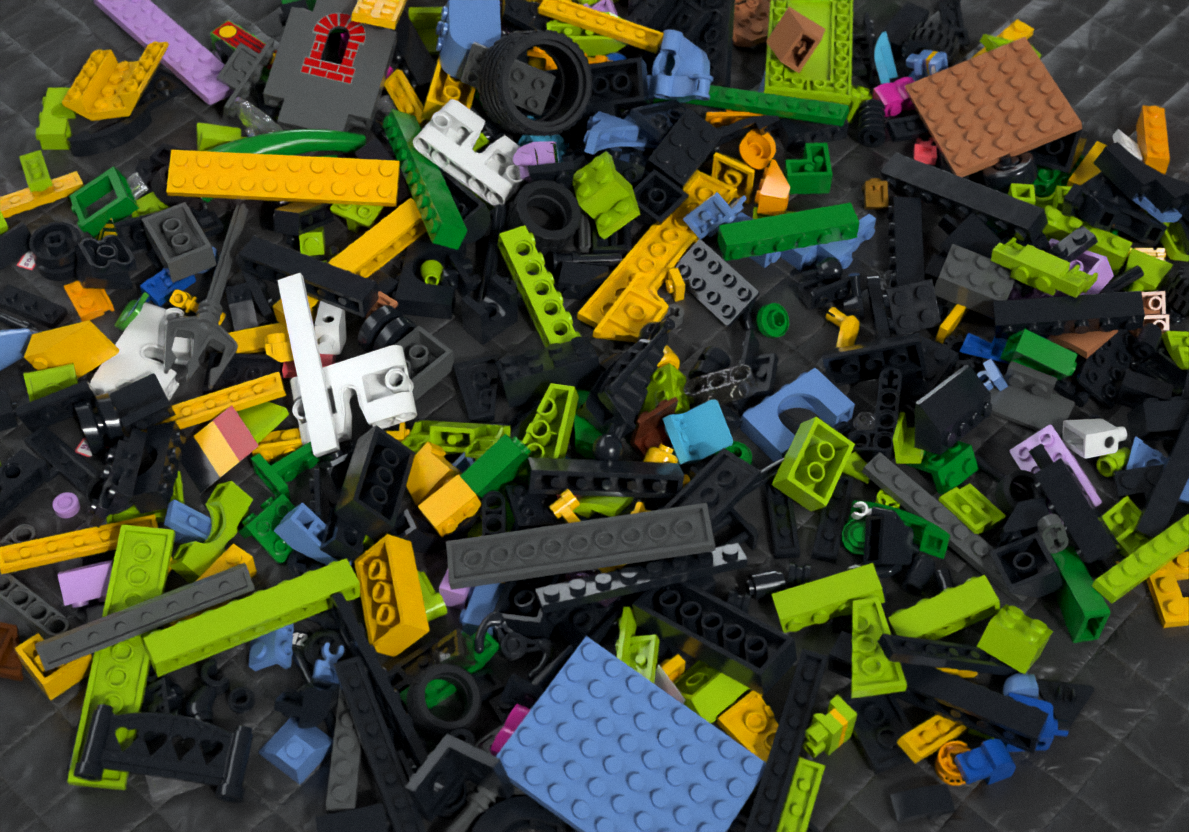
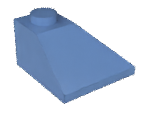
(297, 749)

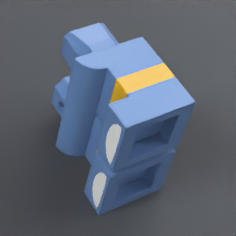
(926, 63)

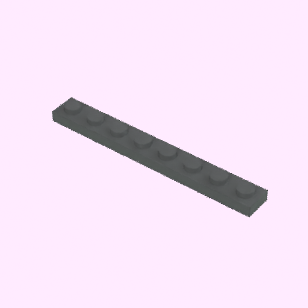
(921, 503)
(144, 616)

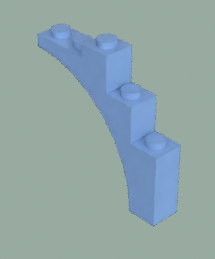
(610, 131)
(806, 256)

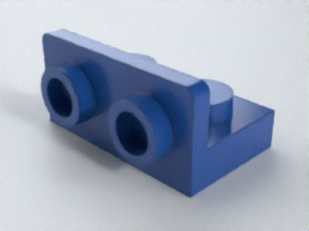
(161, 287)

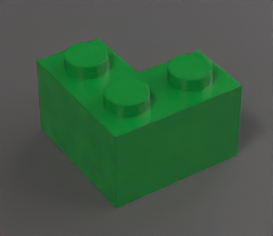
(812, 172)

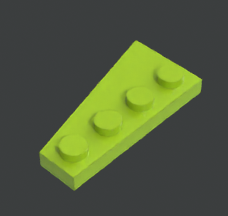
(870, 668)

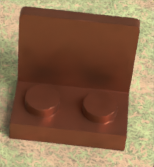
(650, 428)

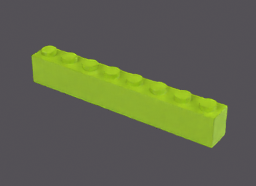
(250, 617)

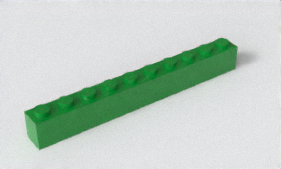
(425, 182)

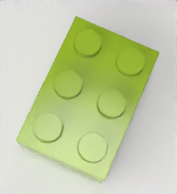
(813, 464)

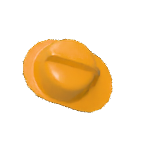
(757, 149)

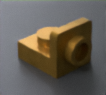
(875, 194)

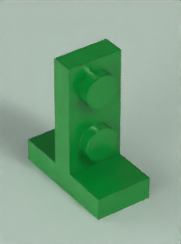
(285, 469)

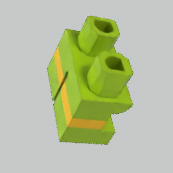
(830, 730)

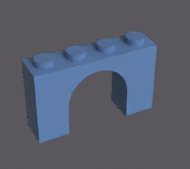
(810, 392)

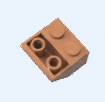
(795, 39)

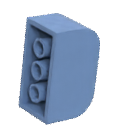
(461, 26)

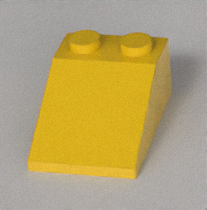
(74, 343)

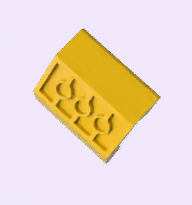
(112, 88)

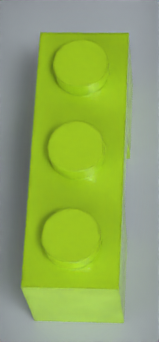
(54, 123)
(1026, 193)

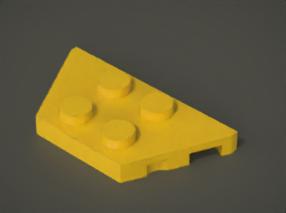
(632, 310)

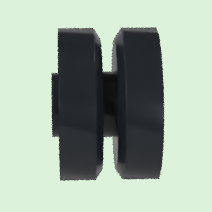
(55, 251)
(384, 328)
(100, 423)

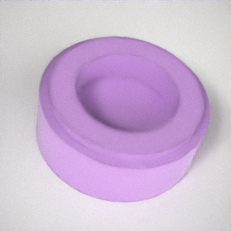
(66, 505)

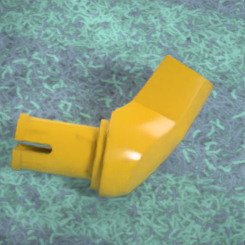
(848, 327)

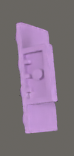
(1056, 450)

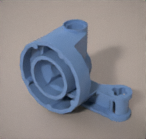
(690, 73)

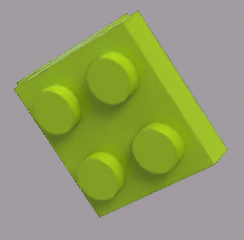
(605, 195)

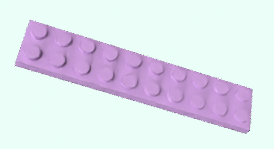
(184, 55)

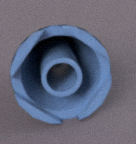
(13, 345)

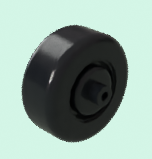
(1014, 169)

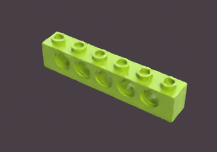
(522, 241)

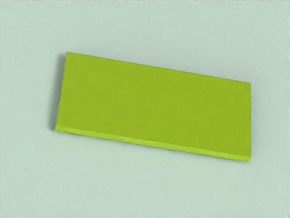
(829, 68)

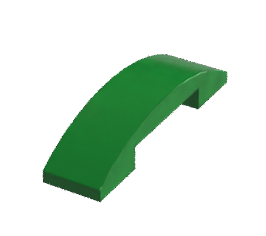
(926, 534)
(440, 689)

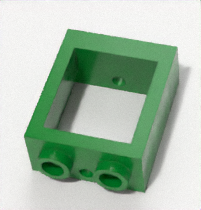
(94, 190)
(1039, 354)

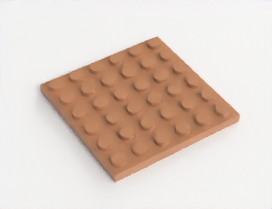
(992, 107)

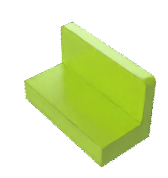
(904, 443)

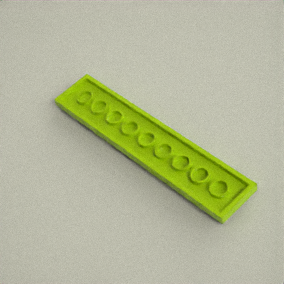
(122, 670)

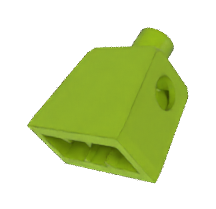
(1154, 269)

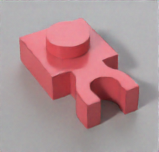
(925, 151)

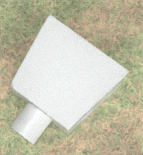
(332, 335)
(1092, 437)

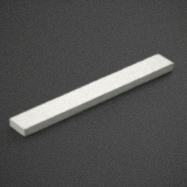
(308, 365)

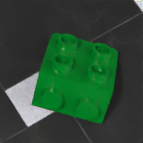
(950, 467)
(263, 525)

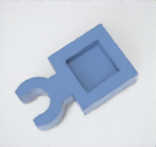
(324, 669)

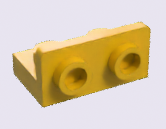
(279, 444)

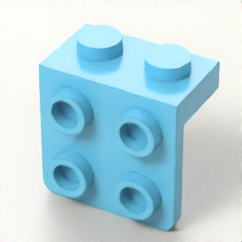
(698, 432)

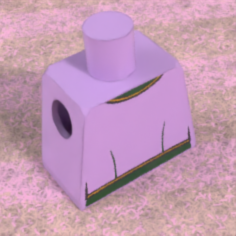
(535, 154)

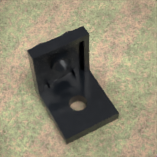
(446, 770)

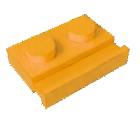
(88, 302)

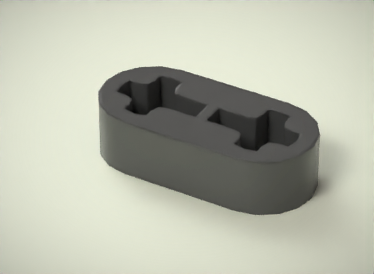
(1053, 533)

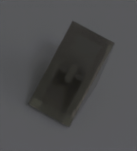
(454, 649)

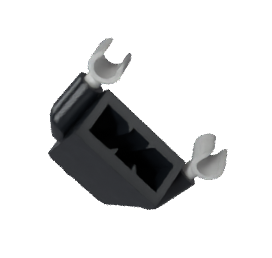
(887, 540)

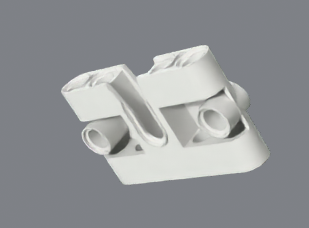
(449, 144)
(136, 346)
(374, 382)

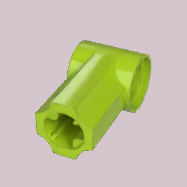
(433, 601)

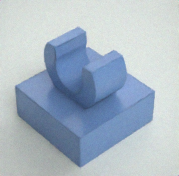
(993, 375)

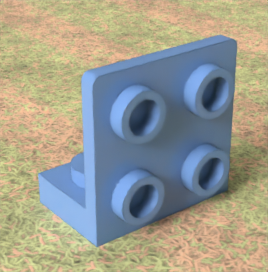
(711, 213)

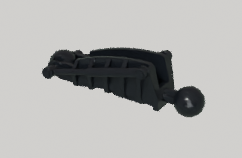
(622, 390)

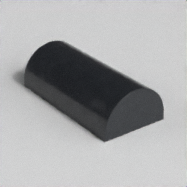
(472, 210)

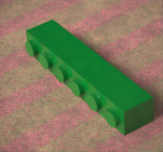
(787, 231)

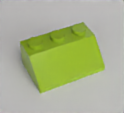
(708, 690)

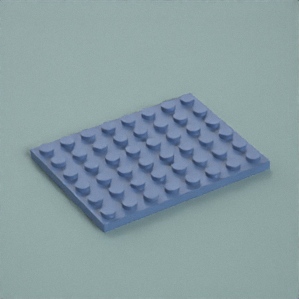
(625, 754)

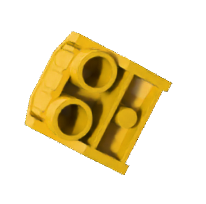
(278, 347)

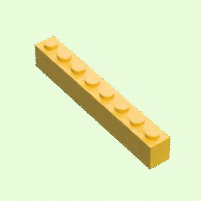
(373, 248)

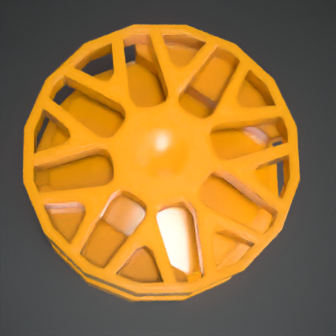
(945, 762)

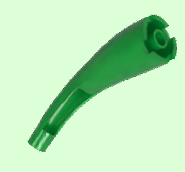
(293, 143)

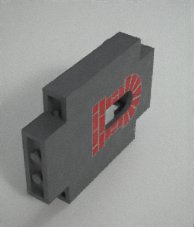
(323, 92)

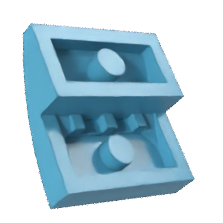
(884, 59)

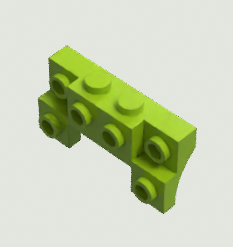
(1042, 269)
(455, 436)

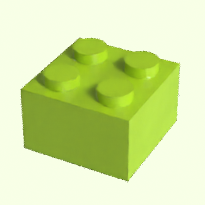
(1015, 638)

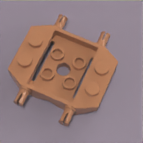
(752, 31)

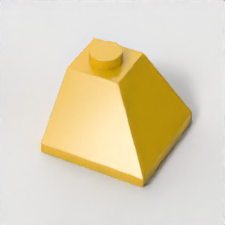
(734, 174)

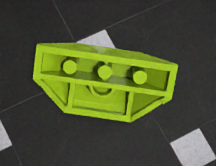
(588, 41)

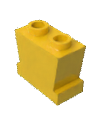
(429, 472)

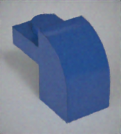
(986, 762)

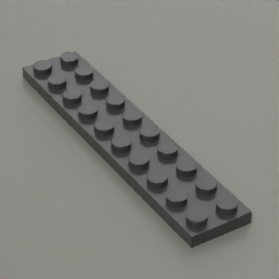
(579, 546)

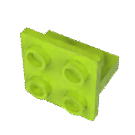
(357, 214)

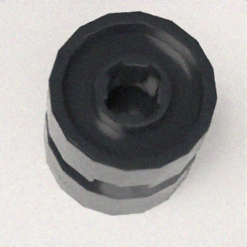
(710, 361)

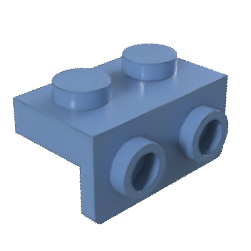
(272, 649)

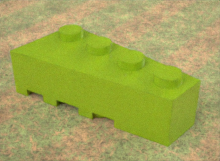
(552, 425)

